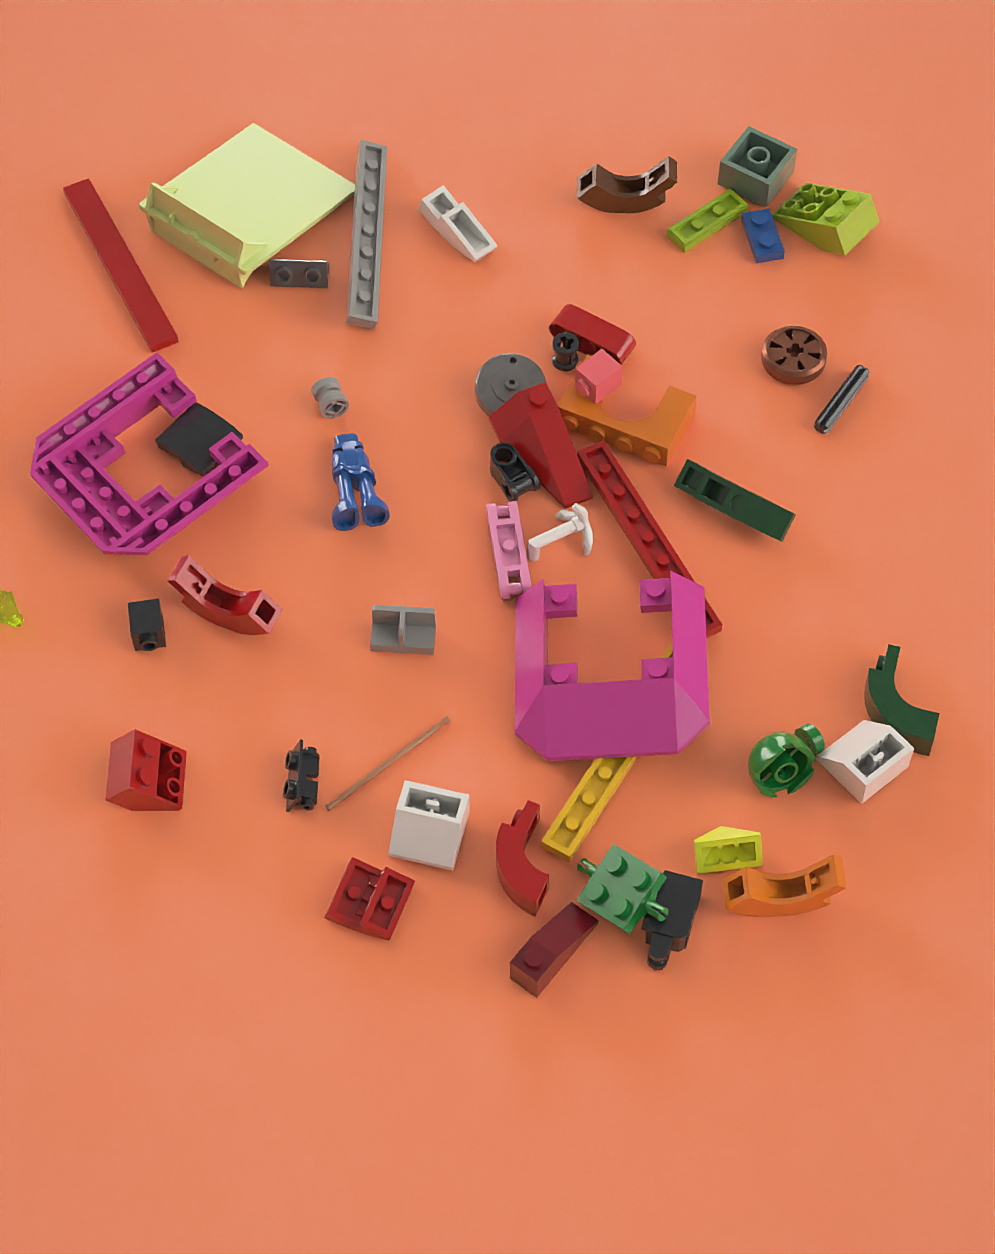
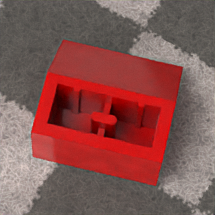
(145, 773)

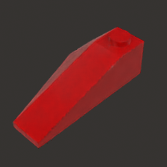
(540, 436)

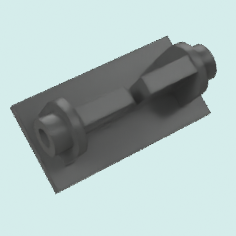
(299, 273)

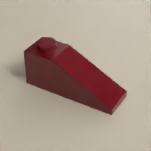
(551, 948)

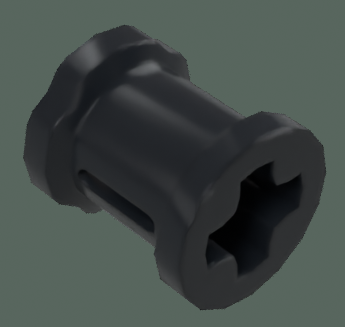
(569, 349)

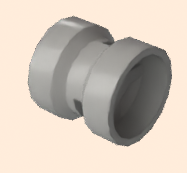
(331, 402)

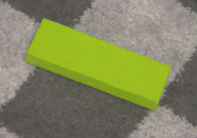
(707, 220)

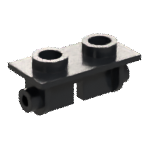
(297, 789)

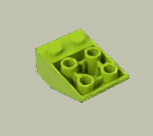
(829, 216)

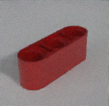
(593, 333)

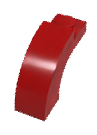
(518, 877)

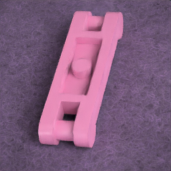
(508, 548)

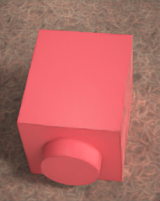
(598, 376)

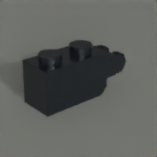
(681, 897)

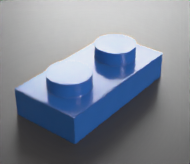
(762, 235)

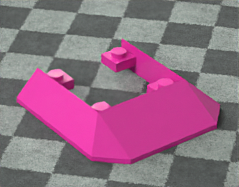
(75, 451)
(612, 717)

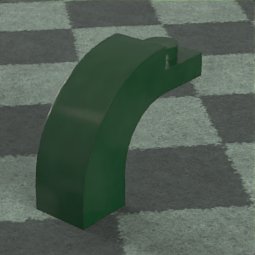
(889, 708)

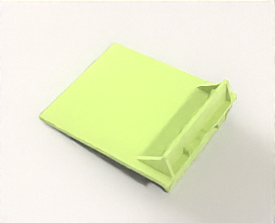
(244, 202)

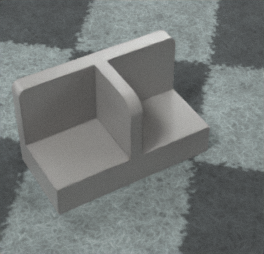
(403, 629)

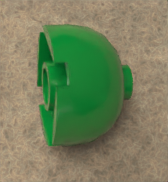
(780, 763)

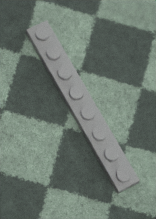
(367, 235)

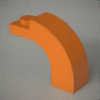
(784, 894)

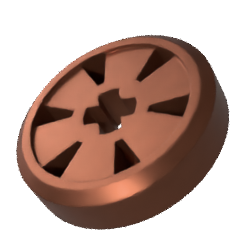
(794, 370)

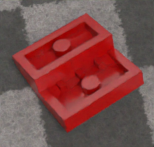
(369, 899)

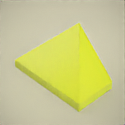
(727, 850)

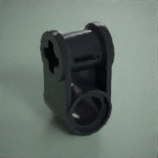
(515, 475)

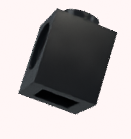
(146, 625)

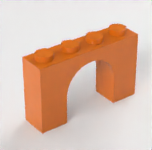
(649, 438)

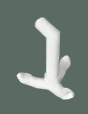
(577, 521)

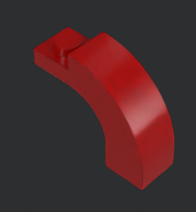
(229, 608)

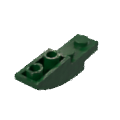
(734, 500)

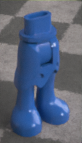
(350, 472)

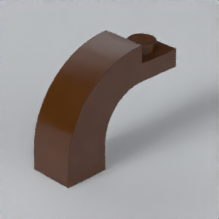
(626, 194)

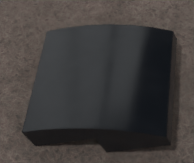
(192, 437)

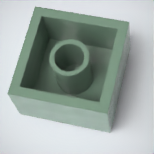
(757, 166)

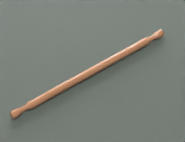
(387, 763)

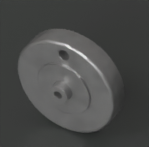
(503, 378)

